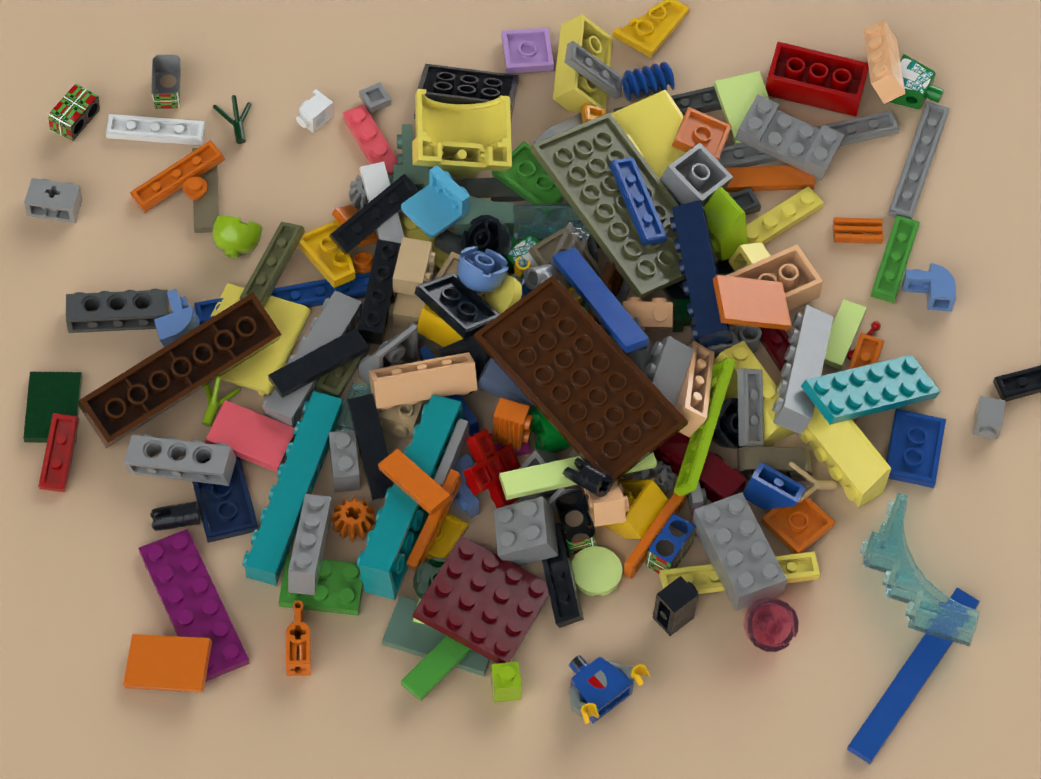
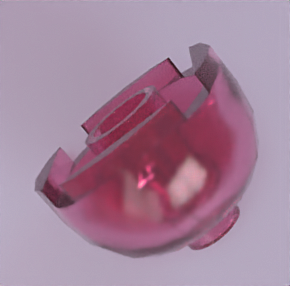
(770, 624)

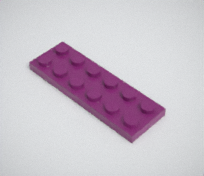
(193, 600)

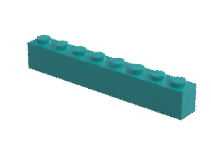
(296, 479)

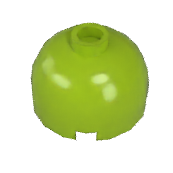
(235, 236)

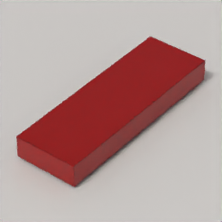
(59, 452)

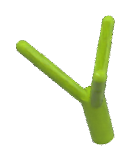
(213, 404)

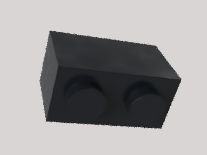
(675, 605)

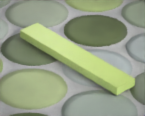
(550, 477)

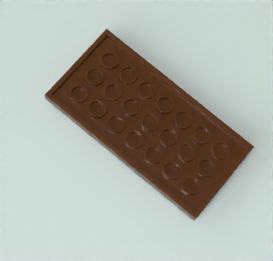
(580, 379)

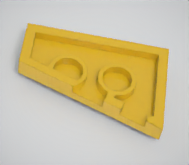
(653, 28)
(326, 255)

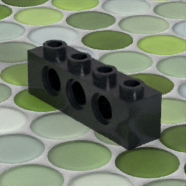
(379, 292)

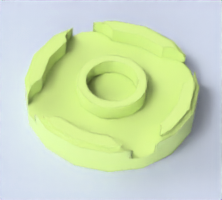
(596, 571)

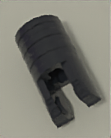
(589, 478)
(175, 516)

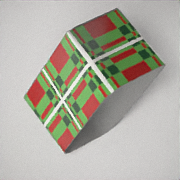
(165, 97)

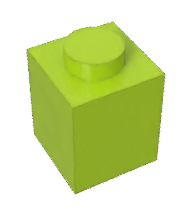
(506, 681)

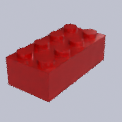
(816, 79)

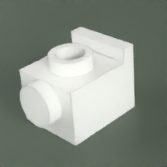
(315, 112)

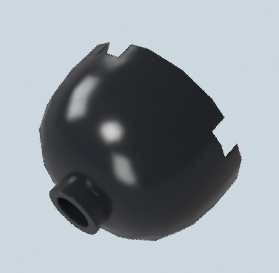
(488, 233)
(726, 429)

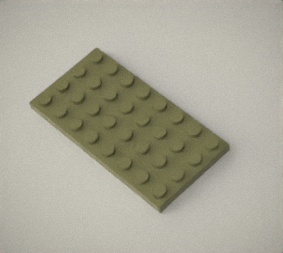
(581, 171)

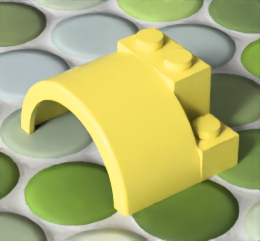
(462, 136)

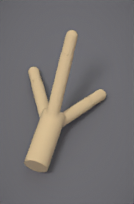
(814, 484)

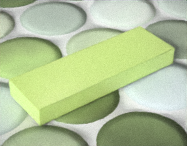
(843, 333)

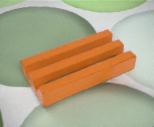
(857, 227)

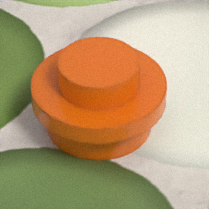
(195, 188)
(362, 262)

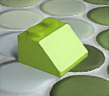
(725, 224)

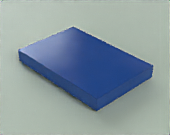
(915, 447)

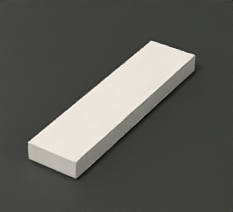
(155, 129)
(375, 181)

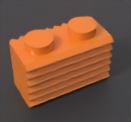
(511, 423)

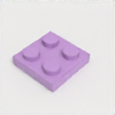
(527, 50)

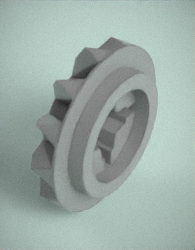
(666, 476)

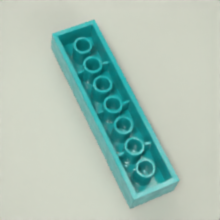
(402, 518)

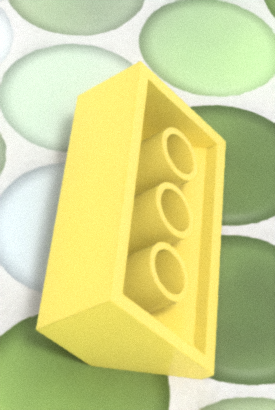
(570, 87)
(746, 359)
(848, 457)

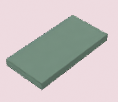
(421, 638)

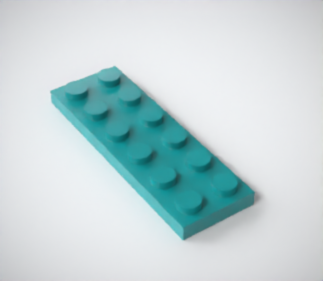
(870, 389)

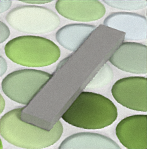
(918, 161)

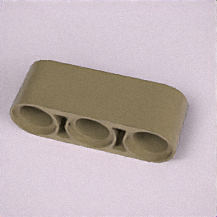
(776, 458)

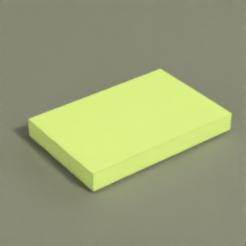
(737, 96)

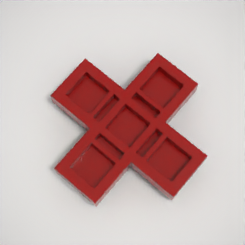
(488, 466)

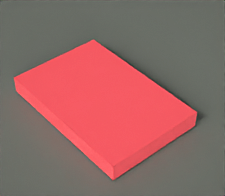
(251, 435)

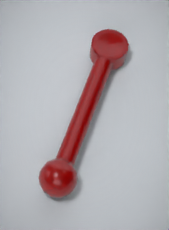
(875, 326)

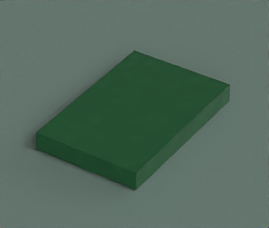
(48, 395)

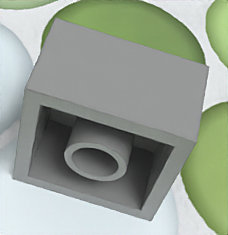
(695, 176)
(526, 531)

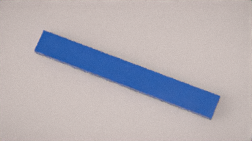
(306, 294)
(903, 690)

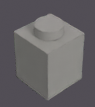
(988, 417)

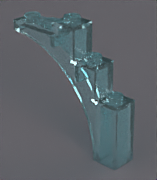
(927, 606)

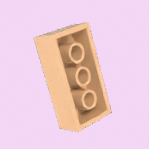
(792, 269)

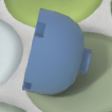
(481, 270)

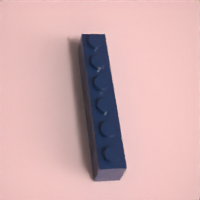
(700, 269)

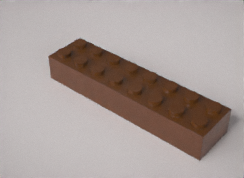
(179, 369)

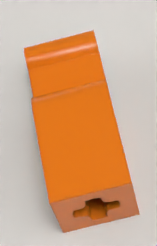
(298, 646)

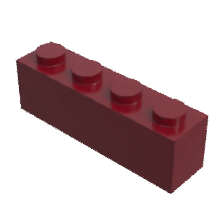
(716, 476)

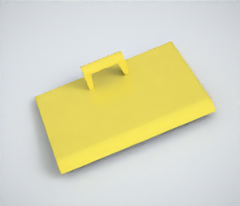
(652, 129)
(289, 320)

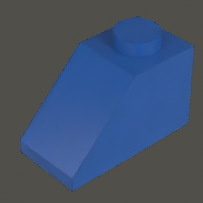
(772, 489)

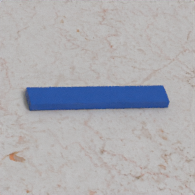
(600, 300)

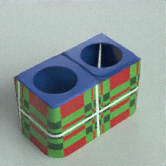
(658, 562)

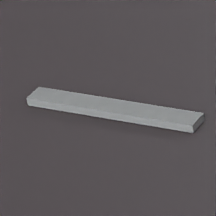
(855, 131)

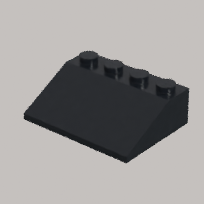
(466, 86)

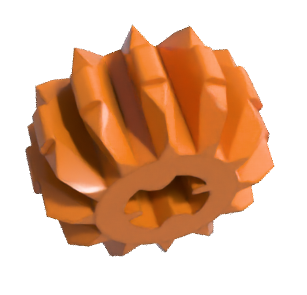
(353, 518)

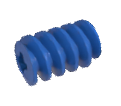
(647, 79)

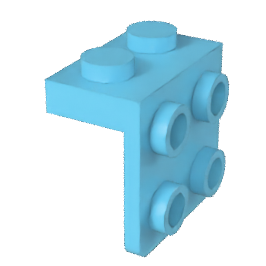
(437, 204)

